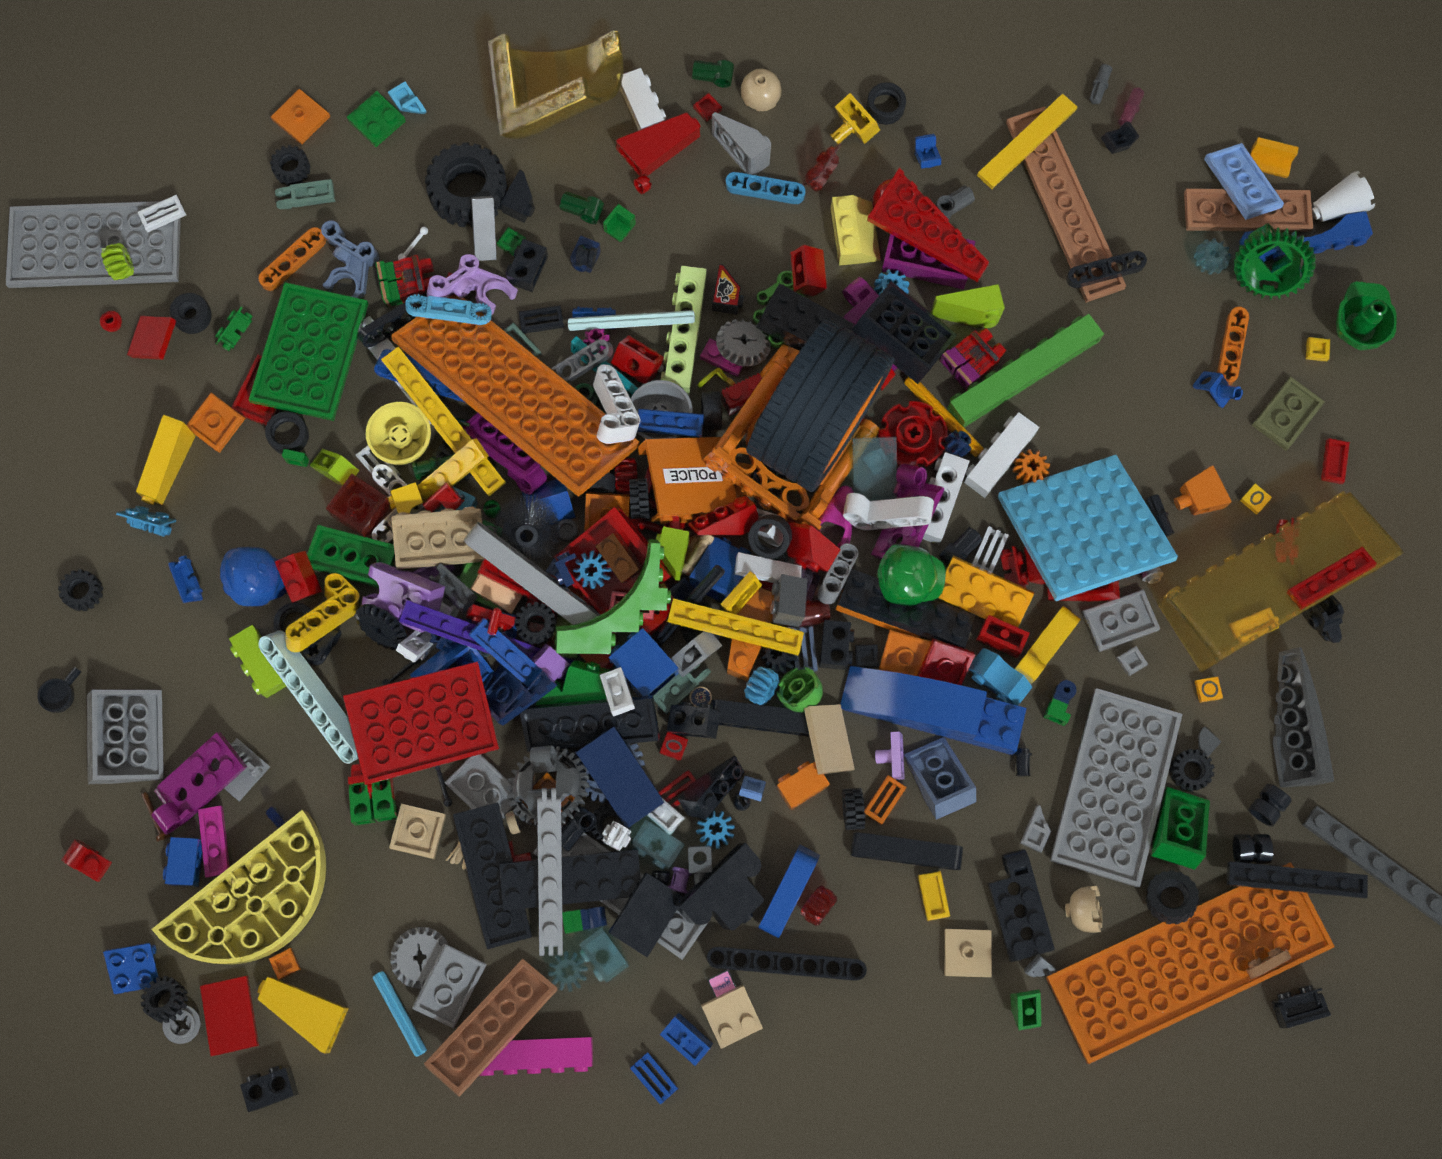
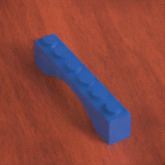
(1351, 230)

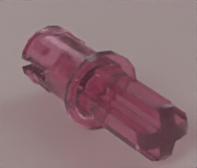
(1132, 106)

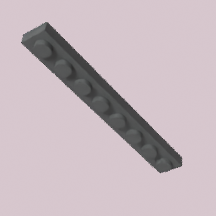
(1375, 863)

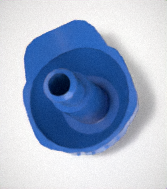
(251, 576)

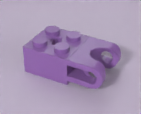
(397, 586)

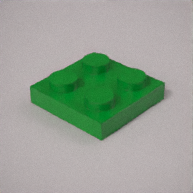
(376, 119)

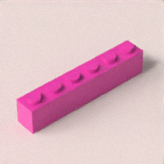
(543, 1054)

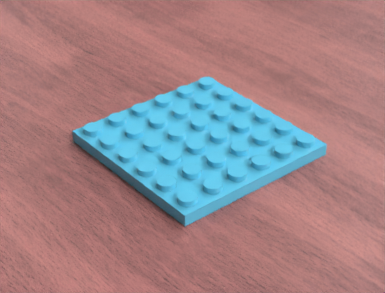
(1086, 527)

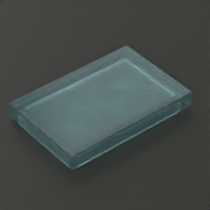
(875, 467)

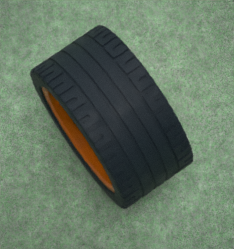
(819, 404)

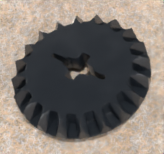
(380, 626)

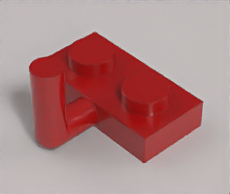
(495, 617)

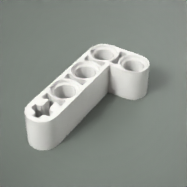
(621, 419)
(887, 513)

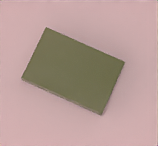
(1288, 413)

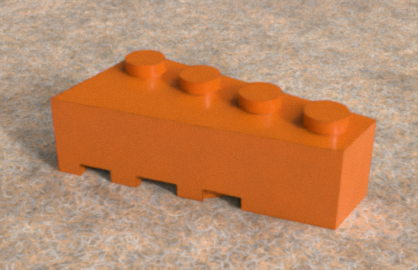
(744, 654)

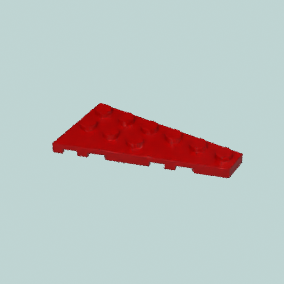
(921, 224)

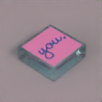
(721, 983)

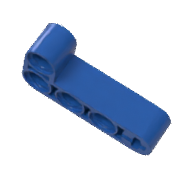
(789, 891)

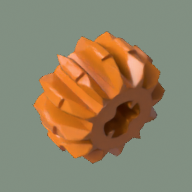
(1036, 462)

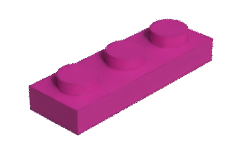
(213, 841)

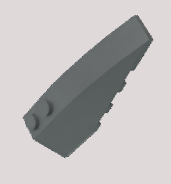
(1300, 731)

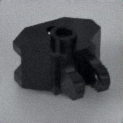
(1326, 619)

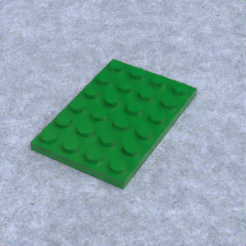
(308, 351)

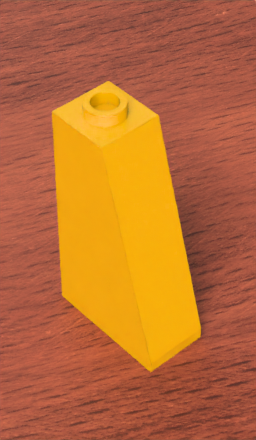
(164, 460)
(305, 1012)

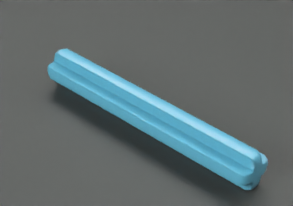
(399, 1013)

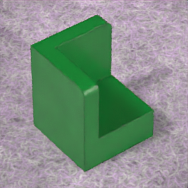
(619, 223)

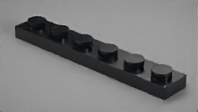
(1297, 880)

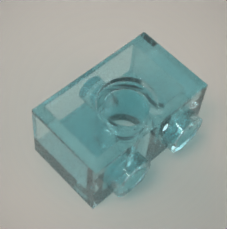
(616, 962)

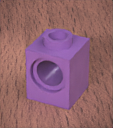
(550, 662)

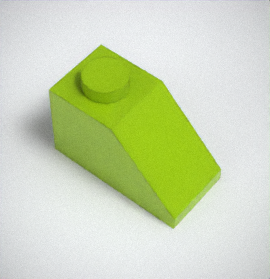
(333, 466)
(675, 549)

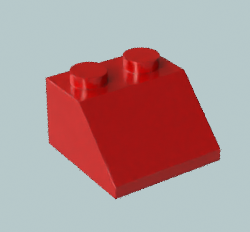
(811, 548)

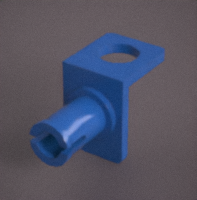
(1218, 388)

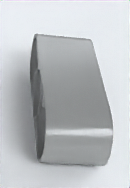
(834, 581)

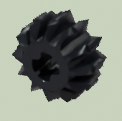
(780, 662)

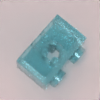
(650, 833)

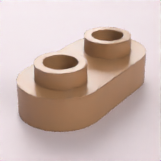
(1276, 957)

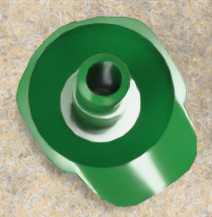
(1366, 316)
(910, 575)

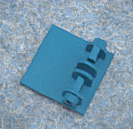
(143, 519)

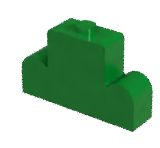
(581, 684)

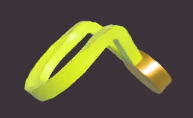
(719, 373)

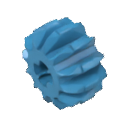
(884, 280)
(597, 576)
(761, 685)
(719, 836)

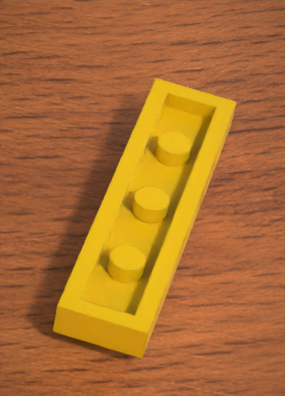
(453, 469)

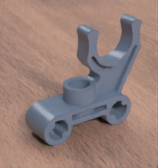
(353, 256)

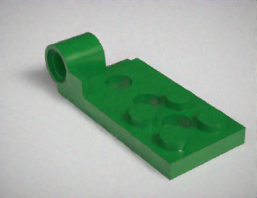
(345, 544)

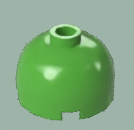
(800, 689)

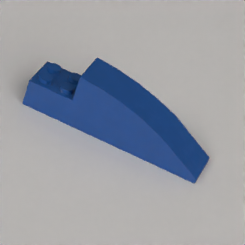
(934, 708)

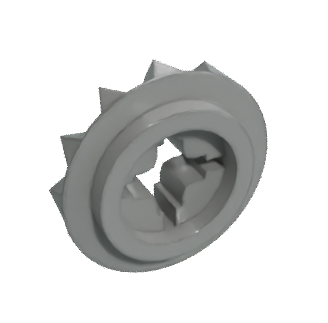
(184, 1035)

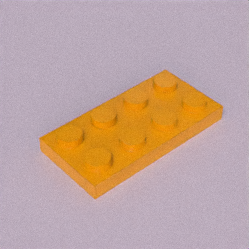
(984, 592)

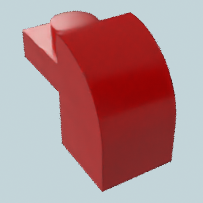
(86, 860)

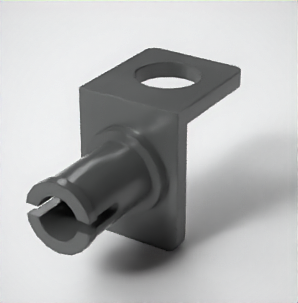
(699, 868)

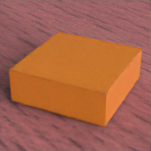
(284, 964)

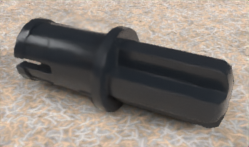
(1160, 514)

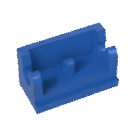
(686, 1039)

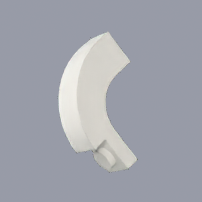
(417, 644)

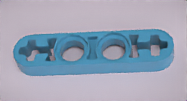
(764, 192)

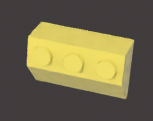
(853, 234)

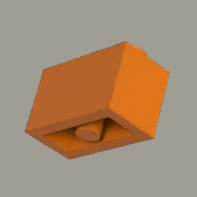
(801, 785)

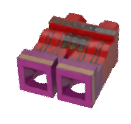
(972, 358)

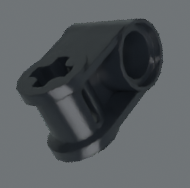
(324, 646)

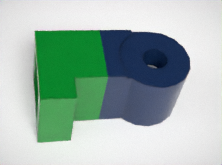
(1059, 702)
(584, 919)

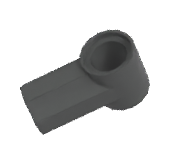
(955, 201)

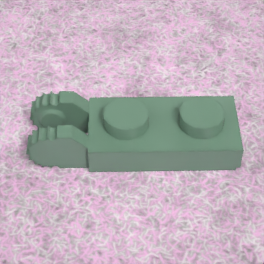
(306, 194)
(678, 689)

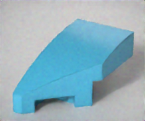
(406, 100)

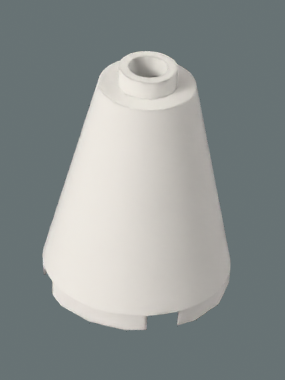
(1347, 197)

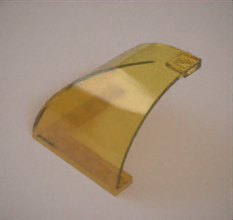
(550, 87)

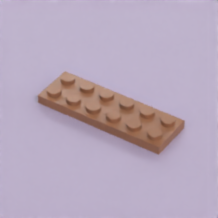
(1217, 212)
(490, 1027)

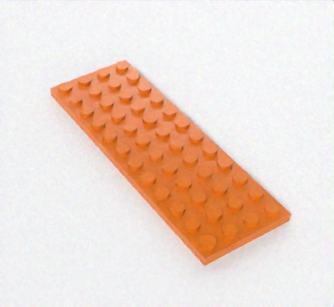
(516, 396)
(1183, 966)

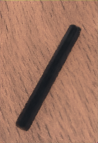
(695, 597)

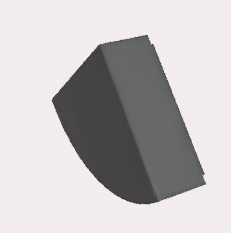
(1207, 741)
(1039, 967)

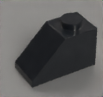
(518, 199)

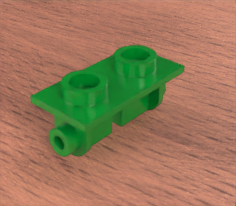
(237, 321)

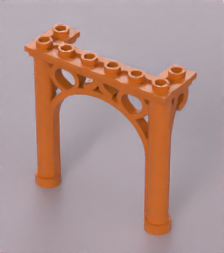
(724, 453)

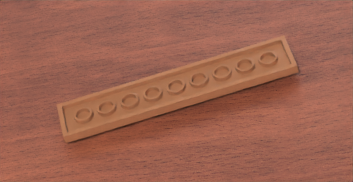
(1066, 206)

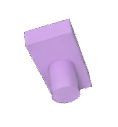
(894, 755)

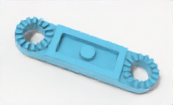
(448, 309)

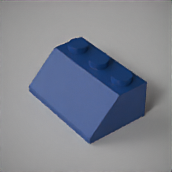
(453, 657)

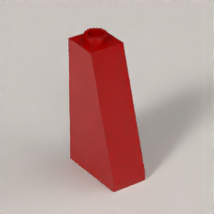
(657, 144)

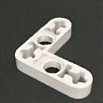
(381, 482)

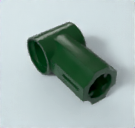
(718, 73)
(587, 208)

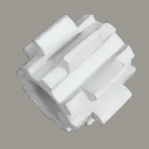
(616, 835)

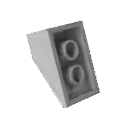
(742, 143)

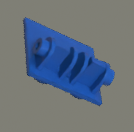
(131, 967)

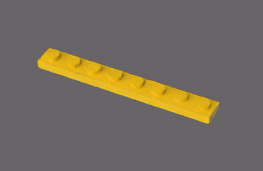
(439, 415)

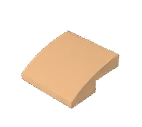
(496, 593)

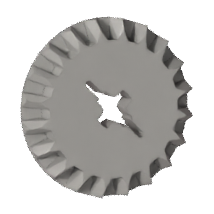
(732, 348)
(407, 946)

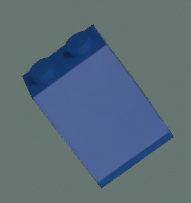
(723, 554)
(643, 664)

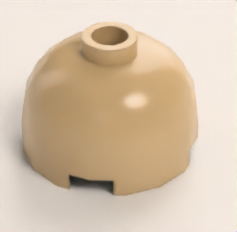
(761, 89)
(1085, 909)

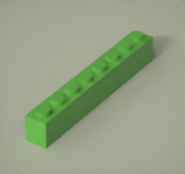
(1025, 370)

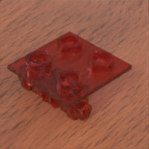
(826, 163)

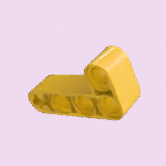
(301, 633)
(1047, 644)

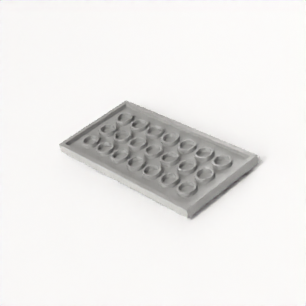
(66, 241)
(1116, 787)

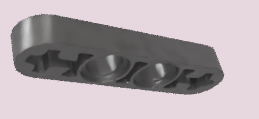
(574, 360)

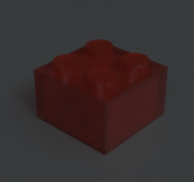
(358, 506)

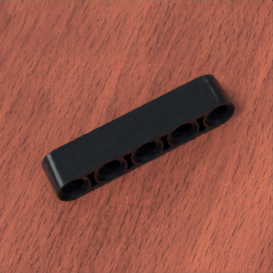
(761, 718)
(906, 851)

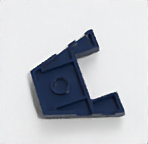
(510, 697)

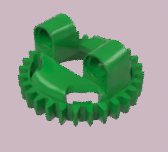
(1285, 271)

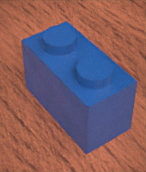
(183, 862)

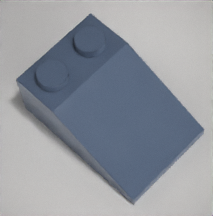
(941, 778)

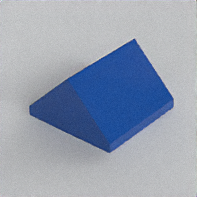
(557, 495)

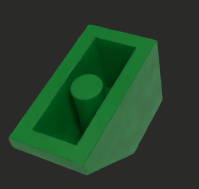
(1026, 1009)

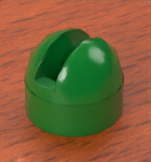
(492, 511)

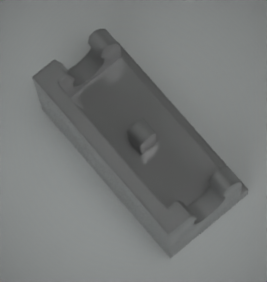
(455, 589)

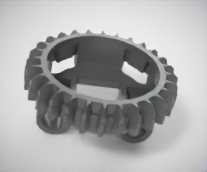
(568, 782)

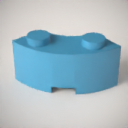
(999, 677)

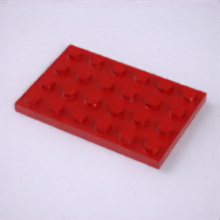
(420, 722)

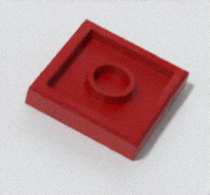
(151, 337)
(946, 663)

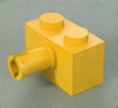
(855, 121)

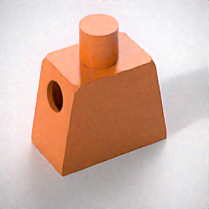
(1203, 493)

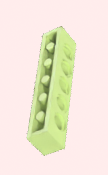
(695, 279)

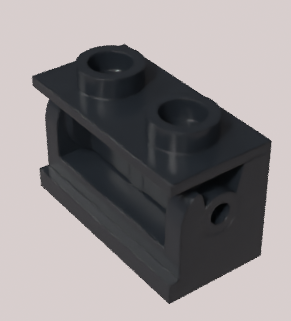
(1300, 1007)

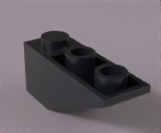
(710, 789)

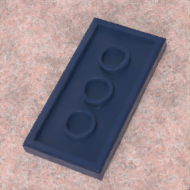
(620, 777)

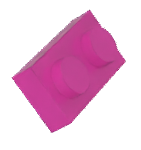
(712, 356)

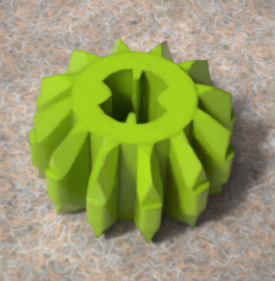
(117, 261)

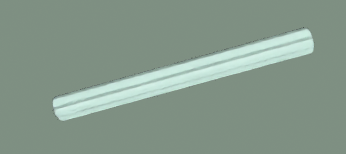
(631, 320)

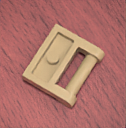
(695, 549)

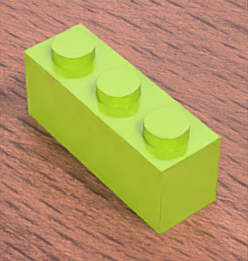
(246, 646)

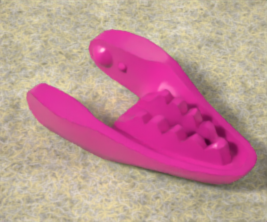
(834, 514)

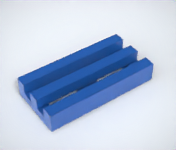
(667, 1094)

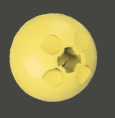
(396, 423)

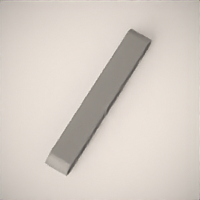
(529, 575)

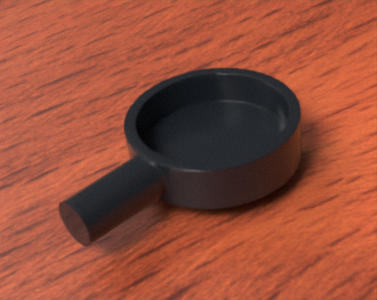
(57, 694)

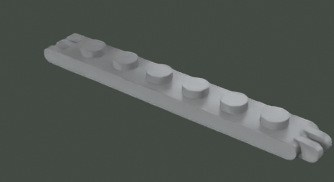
(550, 872)

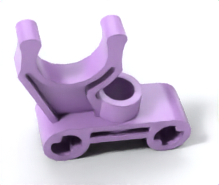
(469, 278)

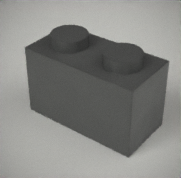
(789, 600)

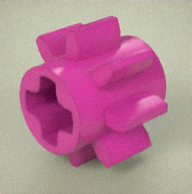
(596, 334)

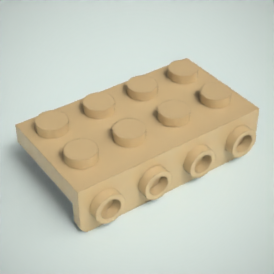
(434, 538)

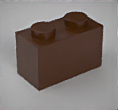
(619, 557)

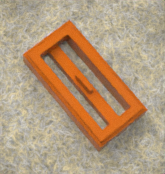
(874, 815)

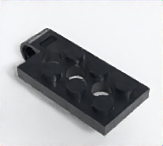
(1019, 870)

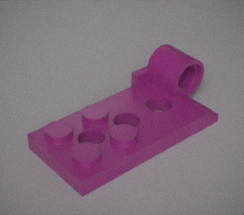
(521, 469)
(910, 483)
(176, 811)

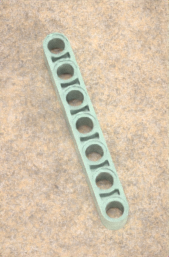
(310, 694)

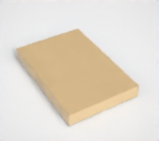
(829, 739)

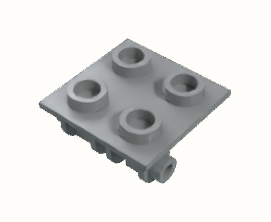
(248, 778)

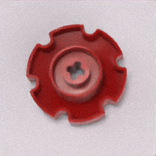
(928, 432)

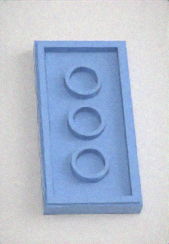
(1243, 181)

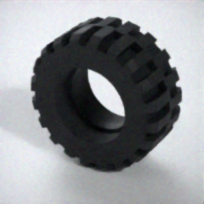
(456, 162)

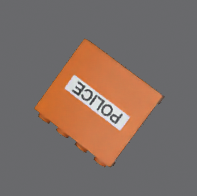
(682, 480)

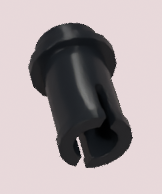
(1023, 762)

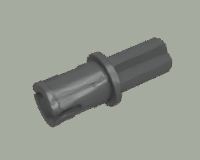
(1100, 84)

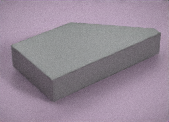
(1036, 831)

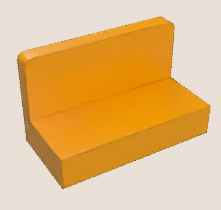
(1273, 156)

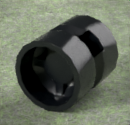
(1270, 804)
(1254, 848)

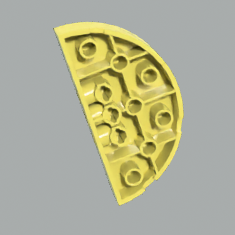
(254, 902)

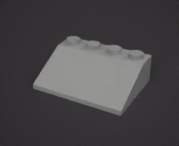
(124, 736)

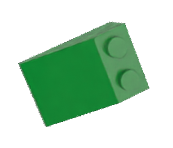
(1181, 829)

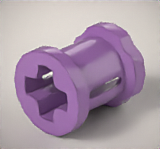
(679, 880)

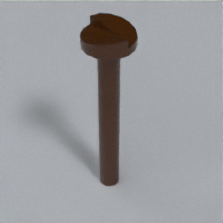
(161, 836)

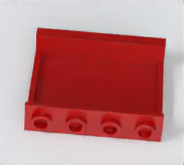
(613, 522)

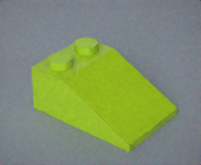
(971, 307)

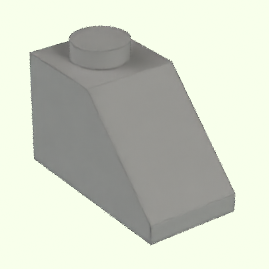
(695, 652)

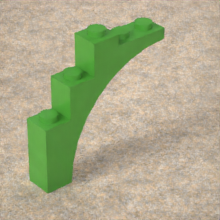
(646, 594)

